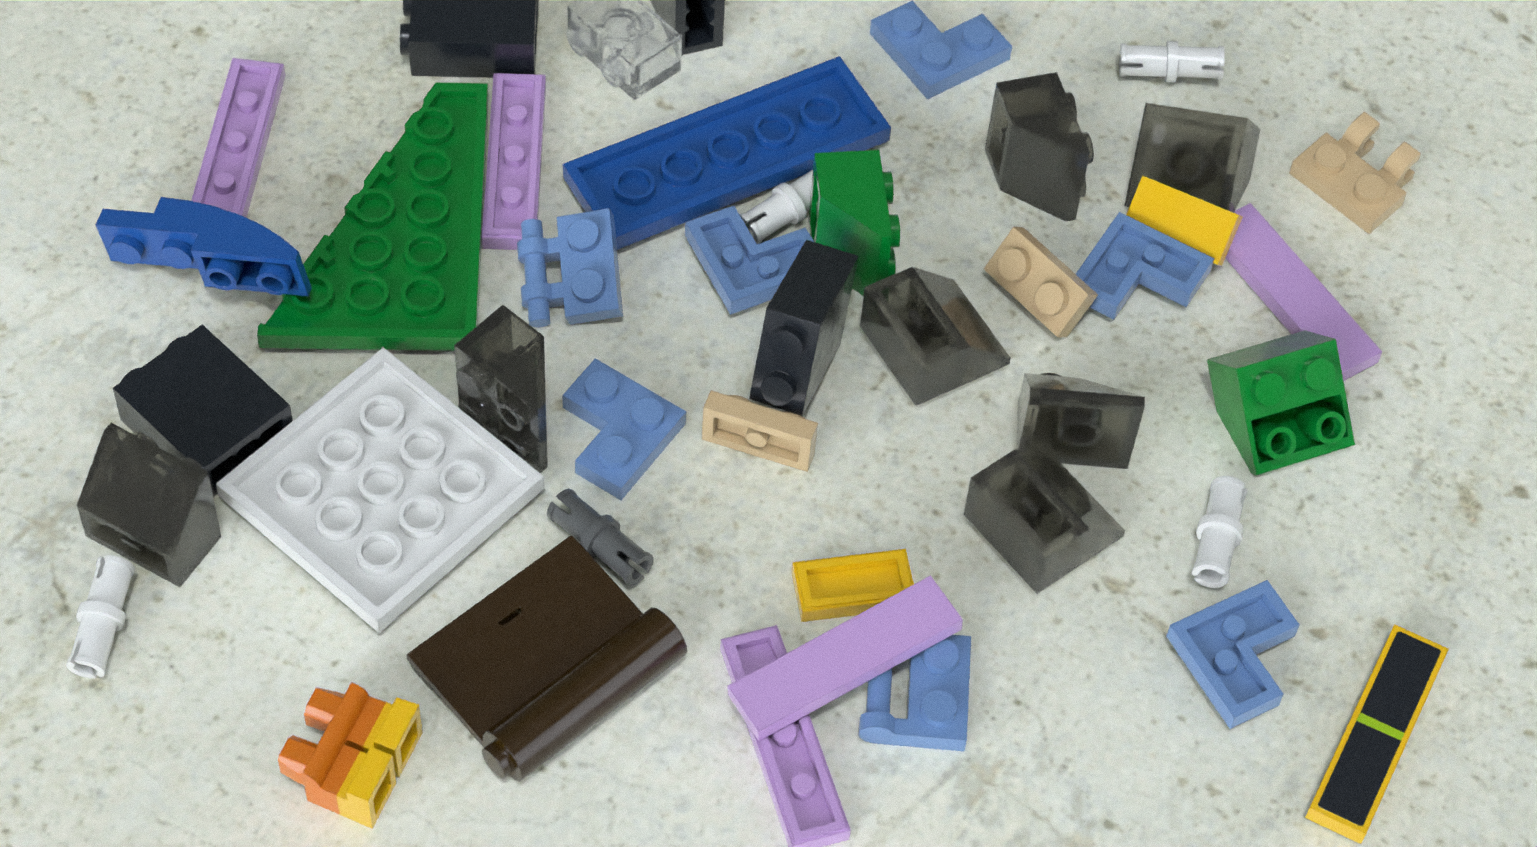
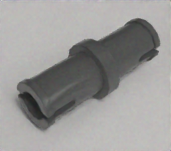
(600, 536)

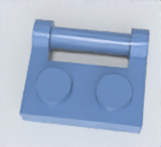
(934, 704)

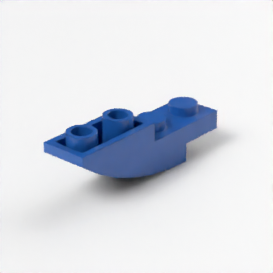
(217, 242)

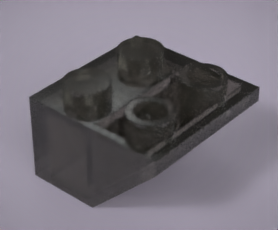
(1039, 144)
(928, 333)
(505, 383)
(149, 505)
(1038, 516)

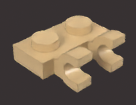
(1348, 182)

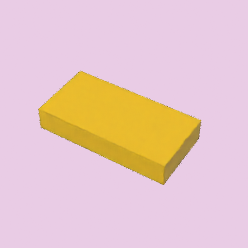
(1185, 218)
(848, 583)

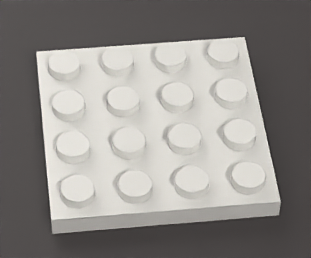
(380, 488)

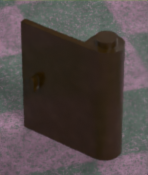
(554, 669)

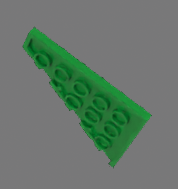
(409, 245)

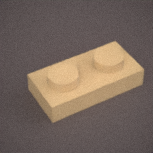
(1040, 282)
(759, 430)

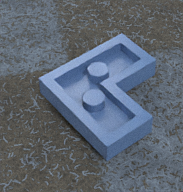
(934, 58)
(1141, 255)
(736, 265)
(632, 424)
(1223, 649)

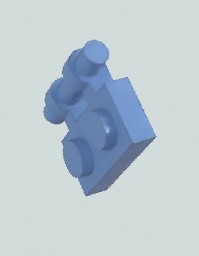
(588, 268)

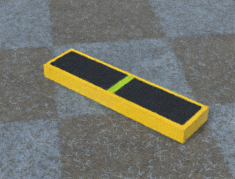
(1377, 734)

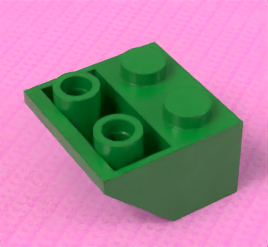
(853, 213)
(1283, 400)

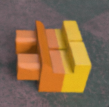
(358, 754)

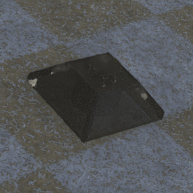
(1195, 153)
(1078, 420)

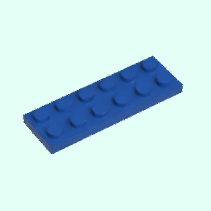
(726, 151)

